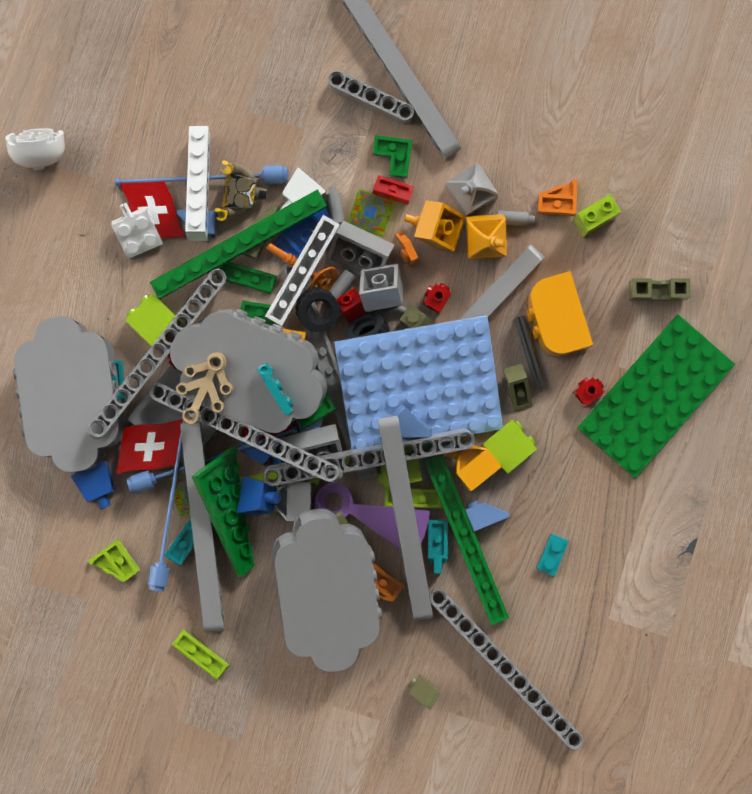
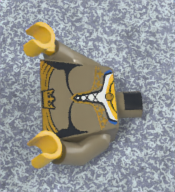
(239, 191)

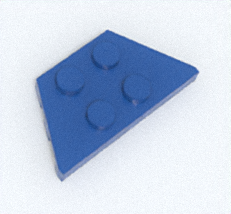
(297, 236)

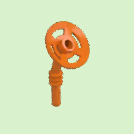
(317, 278)

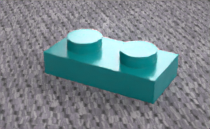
(552, 554)

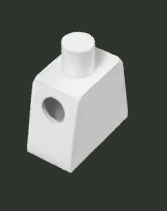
(300, 186)

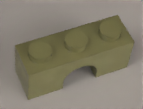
(667, 290)

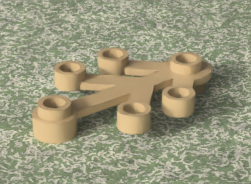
(205, 384)

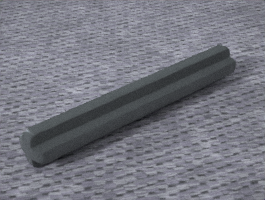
(530, 353)

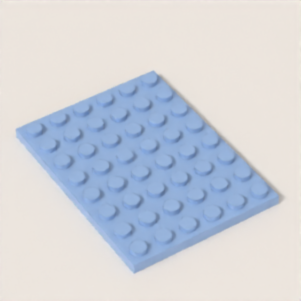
(434, 370)

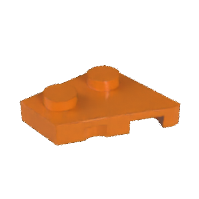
(559, 200)
(408, 252)
(387, 585)

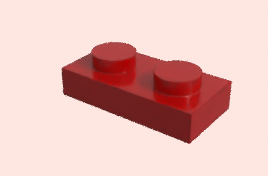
(393, 190)

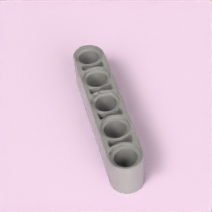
(364, 91)

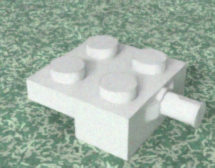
(136, 231)

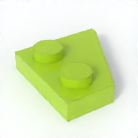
(116, 561)

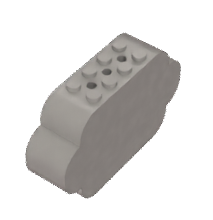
(246, 346)
(62, 388)
(326, 590)

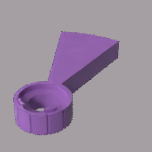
(378, 518)

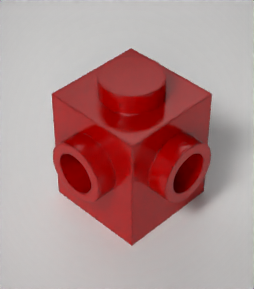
(437, 297)
(350, 305)
(589, 390)

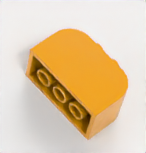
(558, 316)

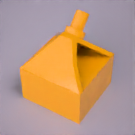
(438, 225)
(486, 236)
(473, 465)

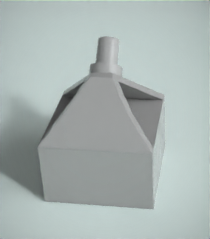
(471, 190)
(382, 289)
(295, 499)

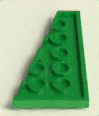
(220, 492)

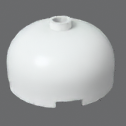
(36, 148)

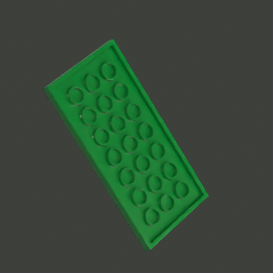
(656, 396)

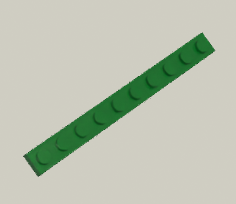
(238, 244)
(465, 537)

